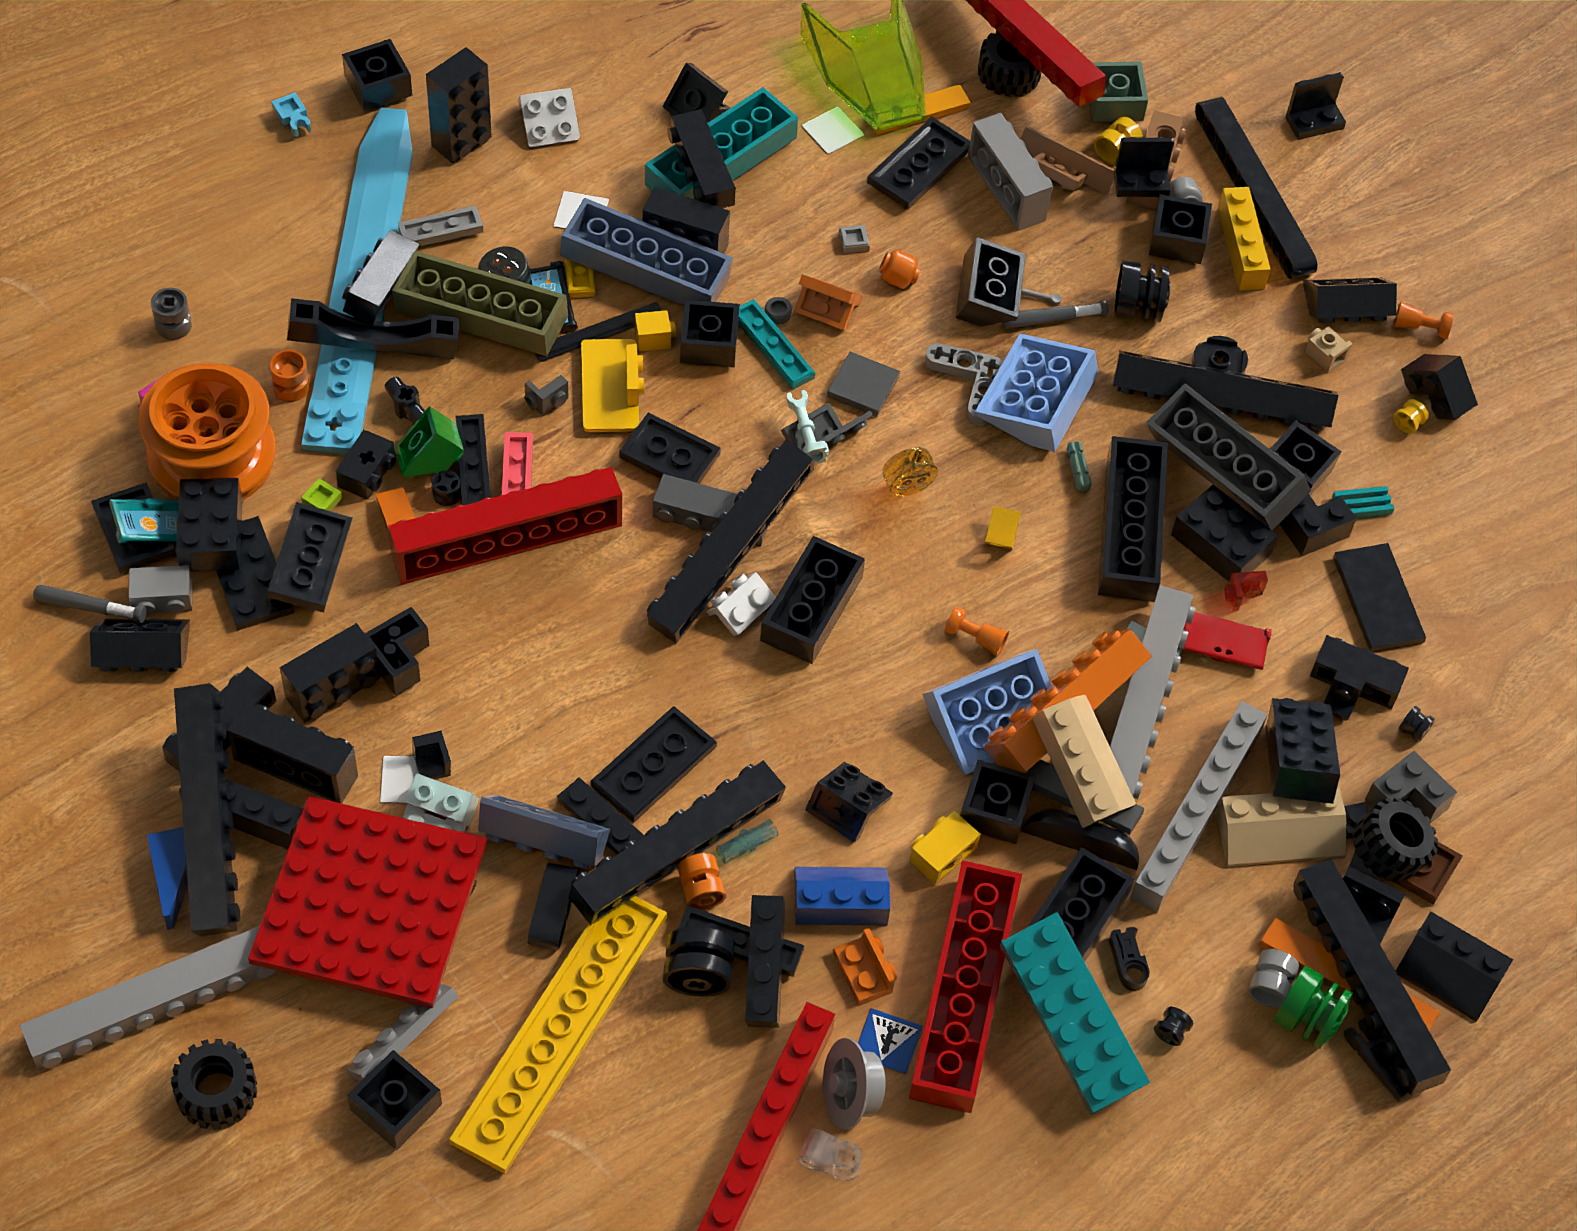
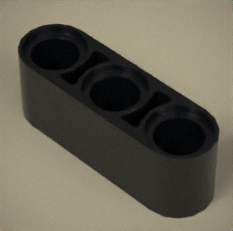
(552, 907)

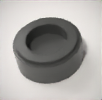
(778, 310)

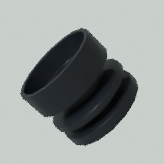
(1141, 291)

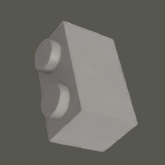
(161, 588)

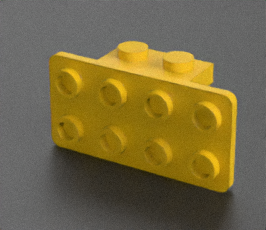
(611, 385)

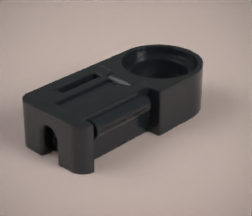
(1127, 956)

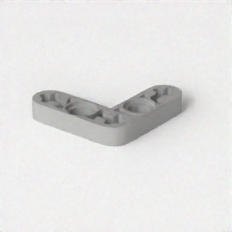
(977, 371)

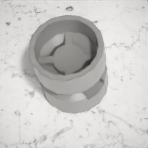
(1273, 977)

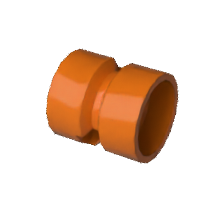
(289, 375)
(701, 881)

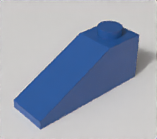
(170, 871)

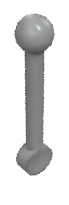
(1055, 299)

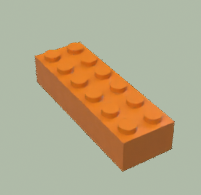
(1093, 673)

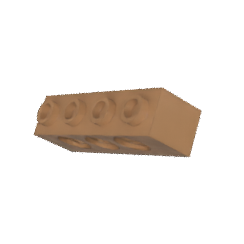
(1164, 126)

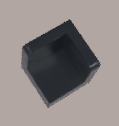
(431, 755)

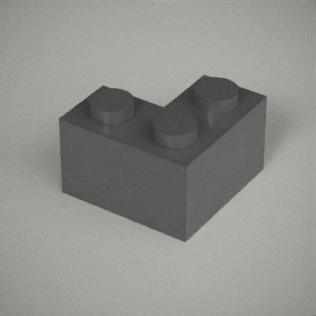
(1416, 782)

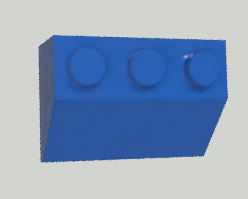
(841, 896)

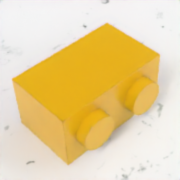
(944, 847)

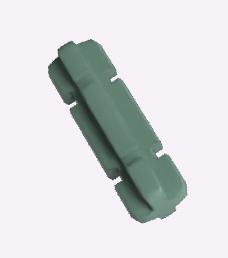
(1079, 466)

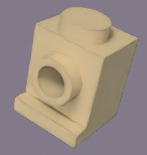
(1327, 348)

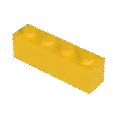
(1244, 239)

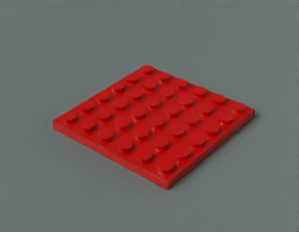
(369, 901)

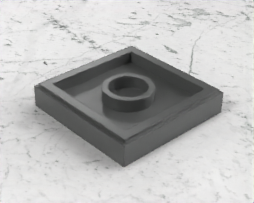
(863, 383)

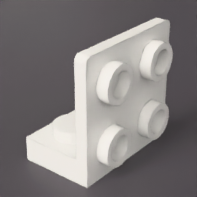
(549, 117)

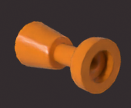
(1412, 317)
(987, 636)

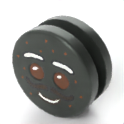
(507, 263)

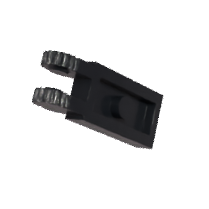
(1375, 1059)

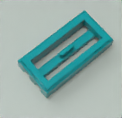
(1364, 497)

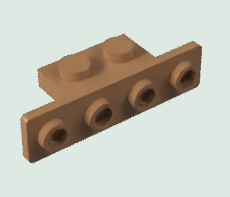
(1066, 164)

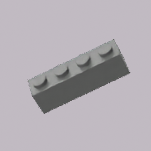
(692, 504)

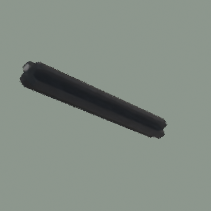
(597, 331)

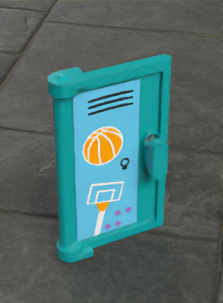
(138, 523)

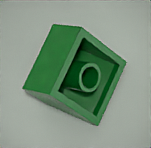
(429, 445)

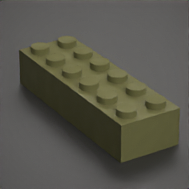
(482, 301)

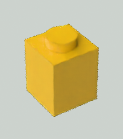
(654, 330)

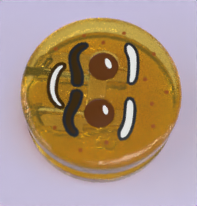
(909, 471)

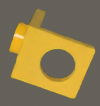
(1002, 527)

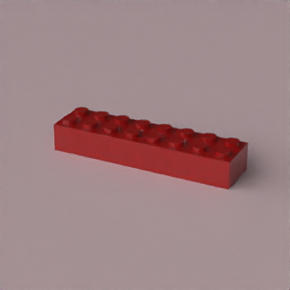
(506, 525)
(965, 987)

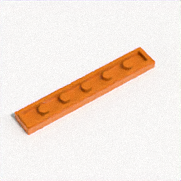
(1314, 955)

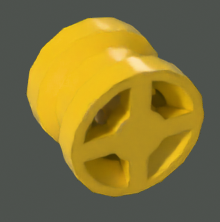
(1410, 416)

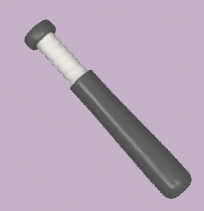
(1055, 314)
(79, 601)

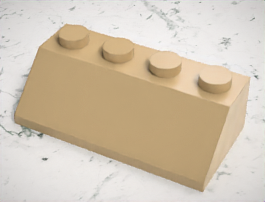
(1083, 760)
(1280, 829)

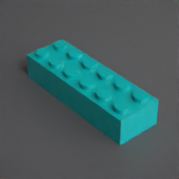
(743, 135)
(1074, 1013)

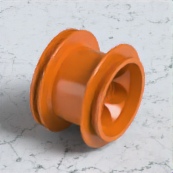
(207, 426)

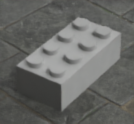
(1010, 171)

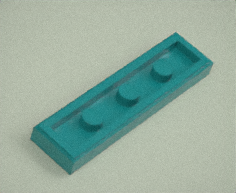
(774, 345)

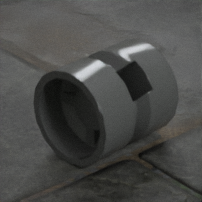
(171, 313)

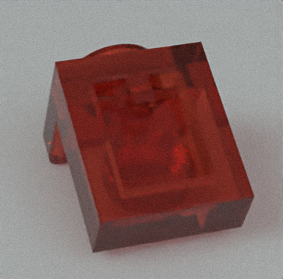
(1244, 585)

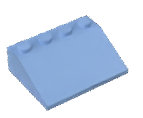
(1039, 390)
(982, 702)

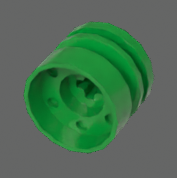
(1313, 1007)

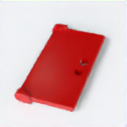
(1242, 641)

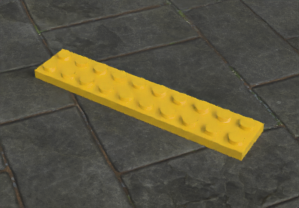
(556, 1034)

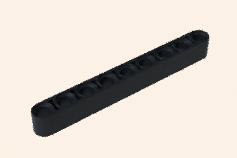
(1248, 171)

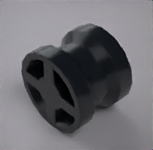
(451, 482)
(1416, 724)
(1173, 1026)

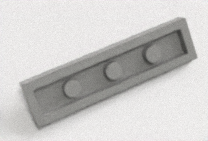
(401, 1033)

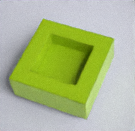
(322, 496)

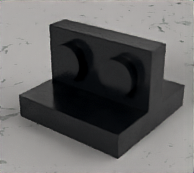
(694, 92)

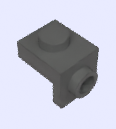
(548, 397)

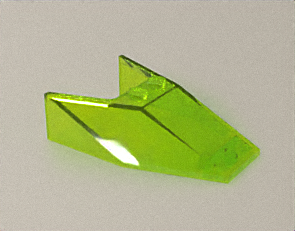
(871, 66)

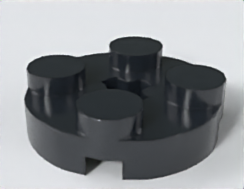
(1225, 348)

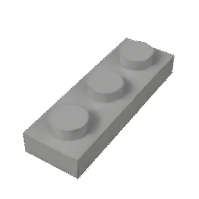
(442, 226)

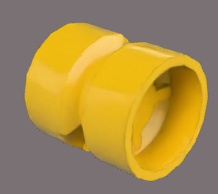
(1108, 142)

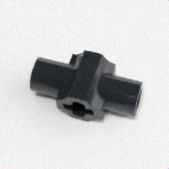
(405, 399)

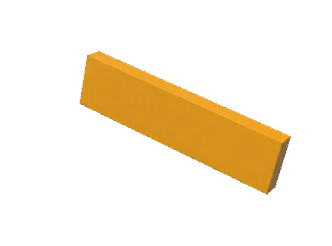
(937, 105)

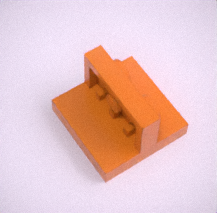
(826, 302)

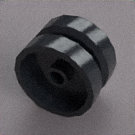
(699, 961)

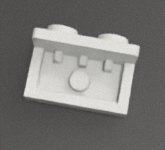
(742, 602)

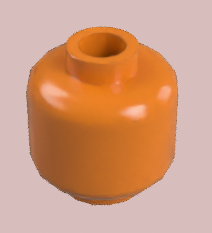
(899, 269)

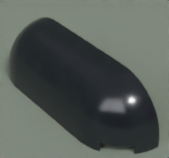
(1096, 838)

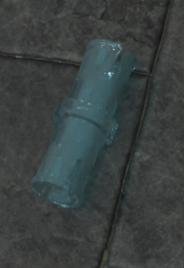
(747, 841)

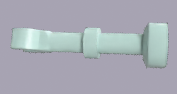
(816, 450)

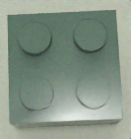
(1123, 94)

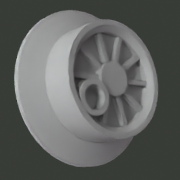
(852, 1083)

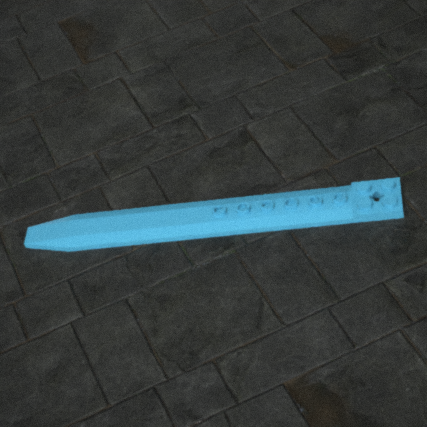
(374, 208)

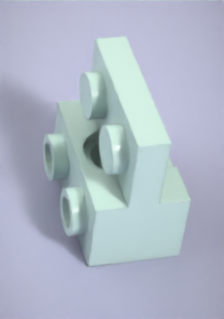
(442, 799)

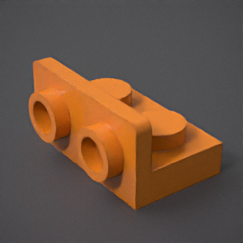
(866, 968)

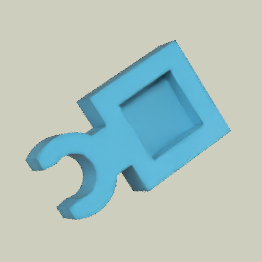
(291, 111)

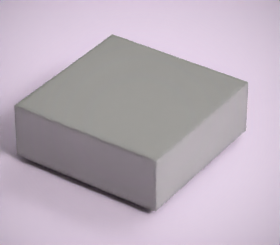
(854, 239)

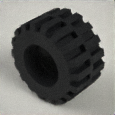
(1005, 68)
(1395, 839)
(207, 1061)

